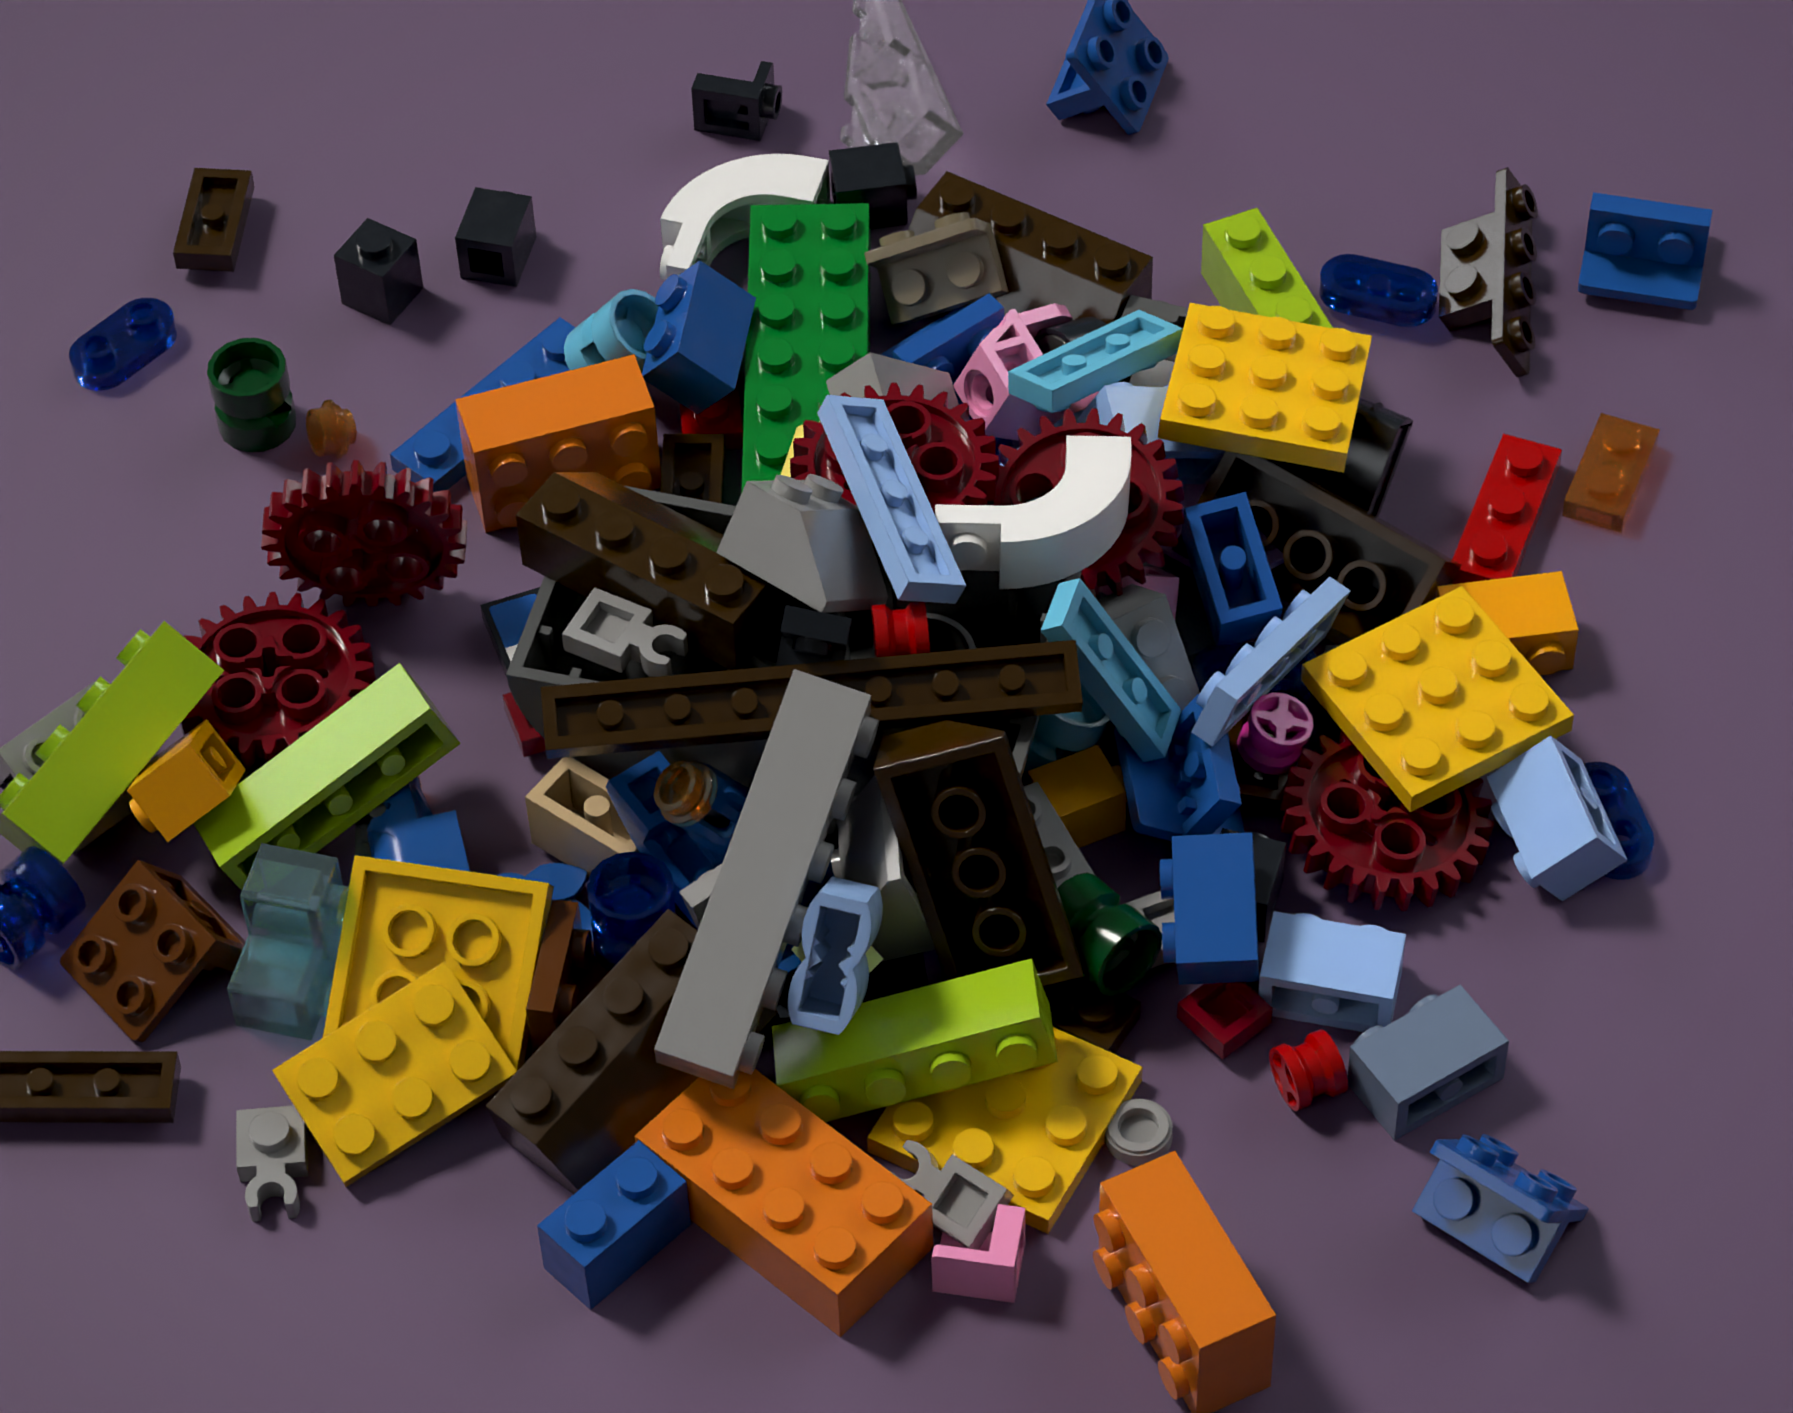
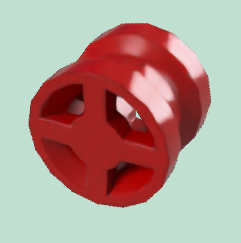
(900, 630)
(1308, 1070)

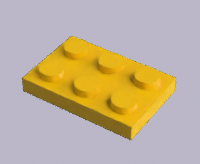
(395, 1073)

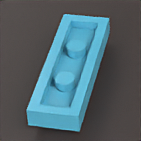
(1094, 360)
(1113, 670)

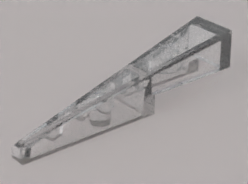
(895, 88)

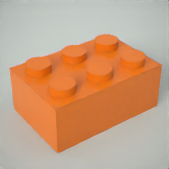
(558, 423)
(1184, 1285)

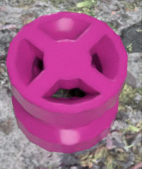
(1287, 721)

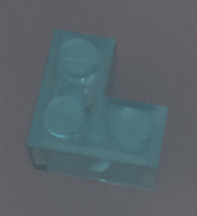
(294, 930)

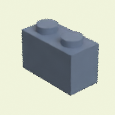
(1426, 1061)

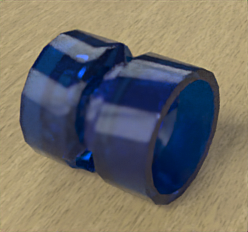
(34, 899)
(625, 901)

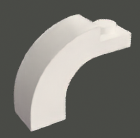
(716, 204)
(1054, 533)

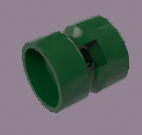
(252, 394)
(1111, 938)

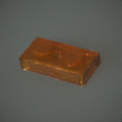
(1611, 472)

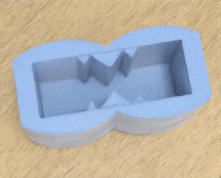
(835, 968)

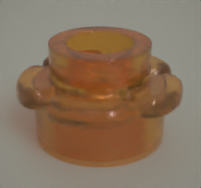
(330, 429)

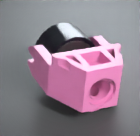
(1009, 345)

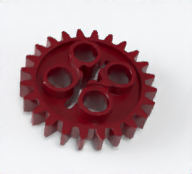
(944, 446)
(1153, 488)
(364, 534)
(280, 673)
(1370, 839)

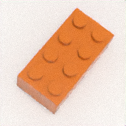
(792, 1196)

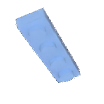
(891, 500)
(1274, 655)

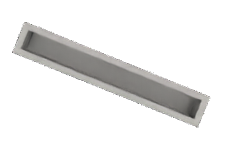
(764, 880)

